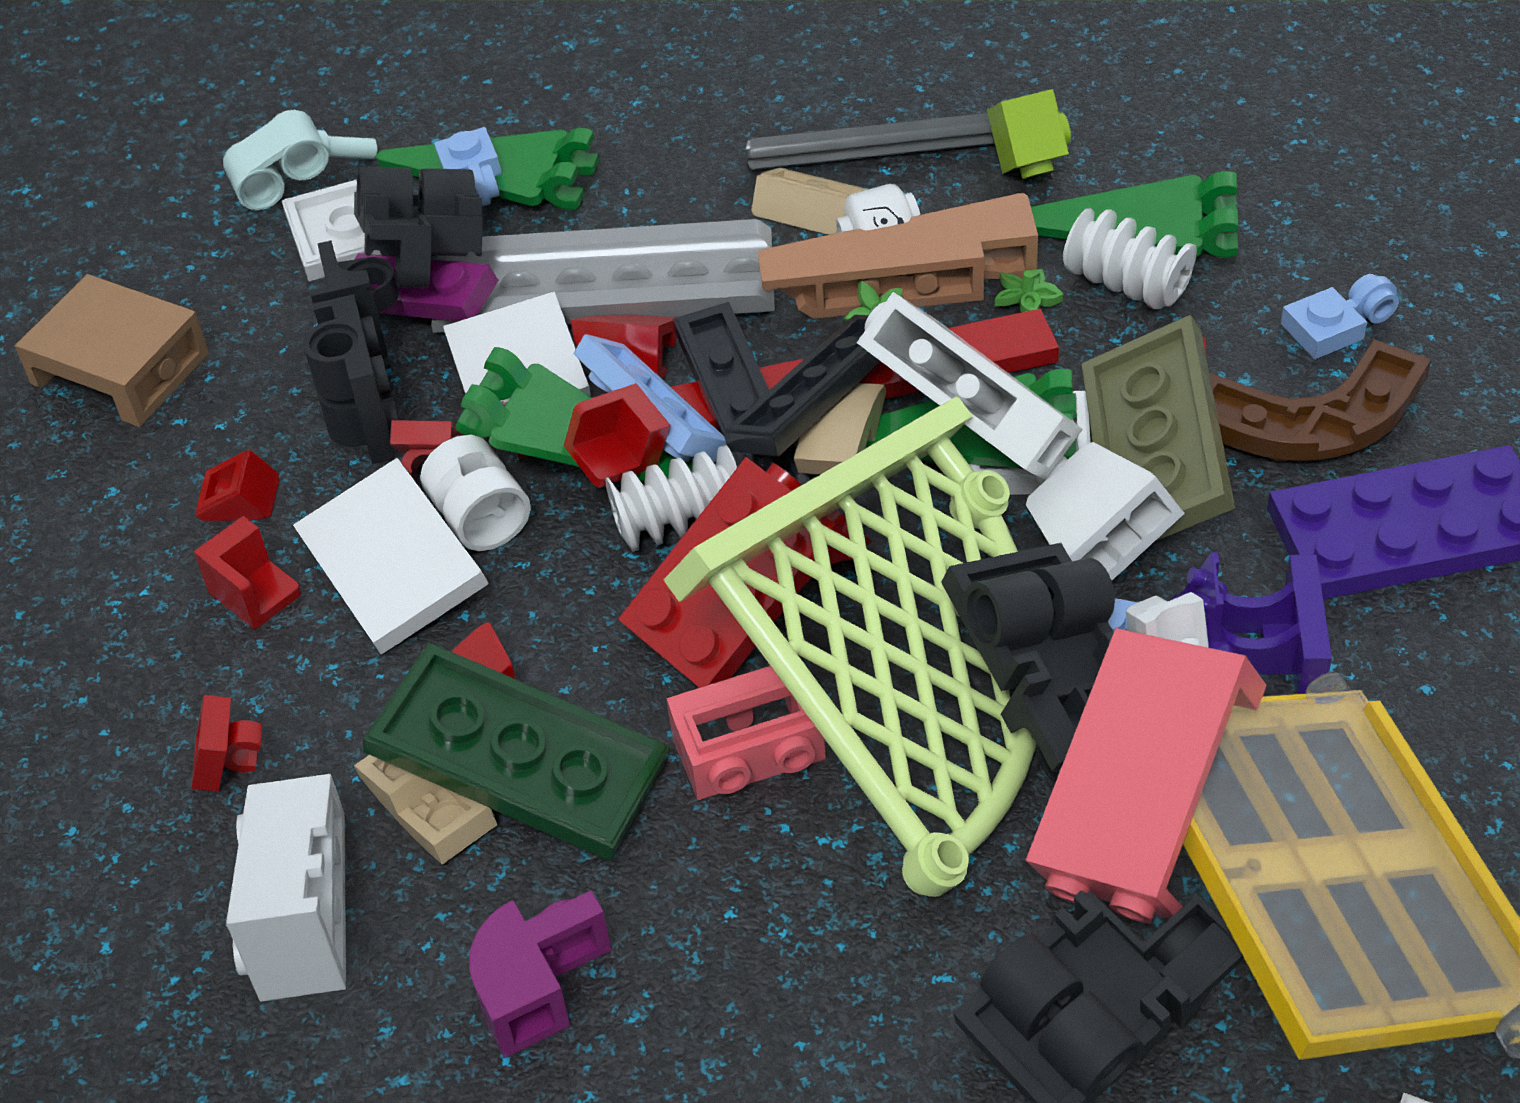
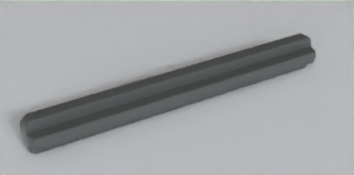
(869, 141)

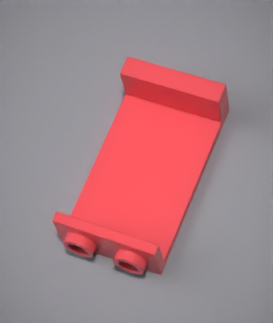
(1138, 771)

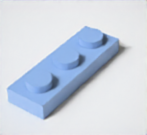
(617, 367)

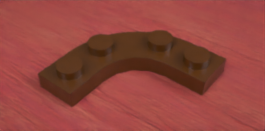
(1328, 424)

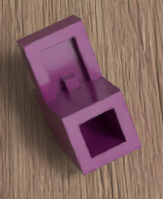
(517, 965)

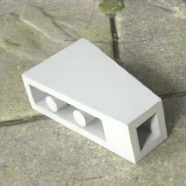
(949, 367)

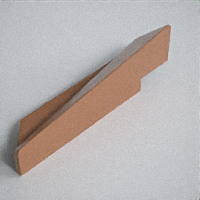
(931, 257)

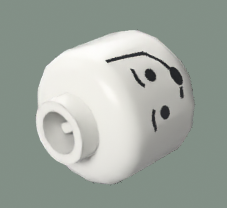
(877, 209)

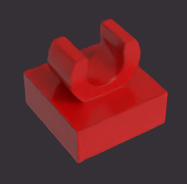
(418, 439)
(222, 744)

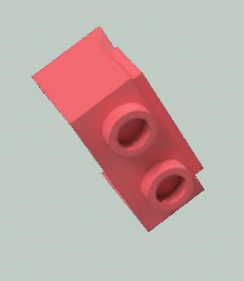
(748, 753)

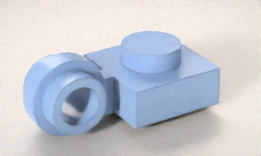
(473, 152)
(1331, 323)

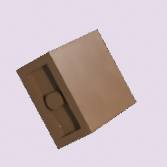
(115, 344)

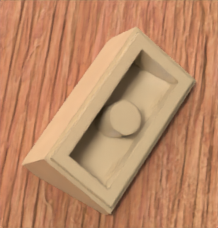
(801, 199)

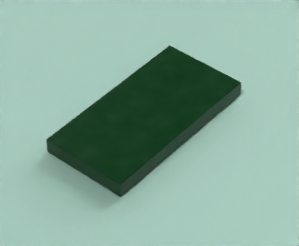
(517, 750)

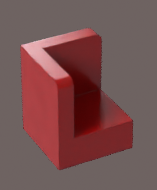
(616, 434)
(243, 576)

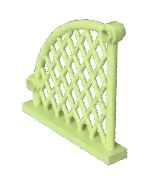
(978, 500)

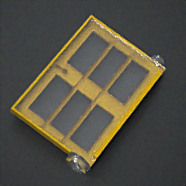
(1352, 880)

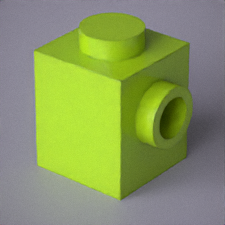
(1029, 133)

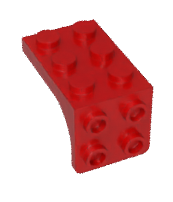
(701, 632)

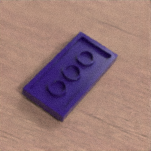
(1405, 521)

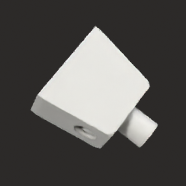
(1102, 507)

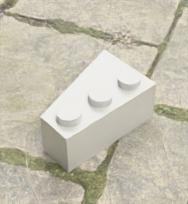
(290, 889)

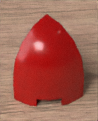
(640, 333)

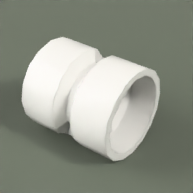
(475, 492)

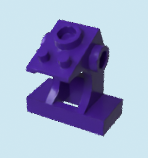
(1289, 620)

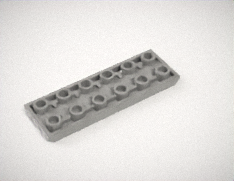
(630, 269)

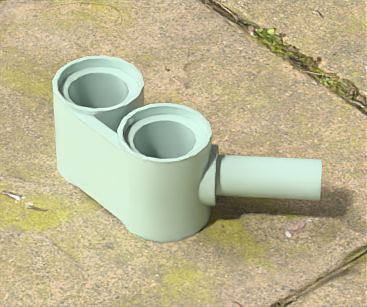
(283, 150)

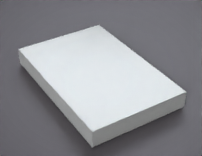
(390, 555)

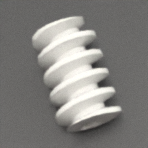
(1128, 261)
(670, 499)

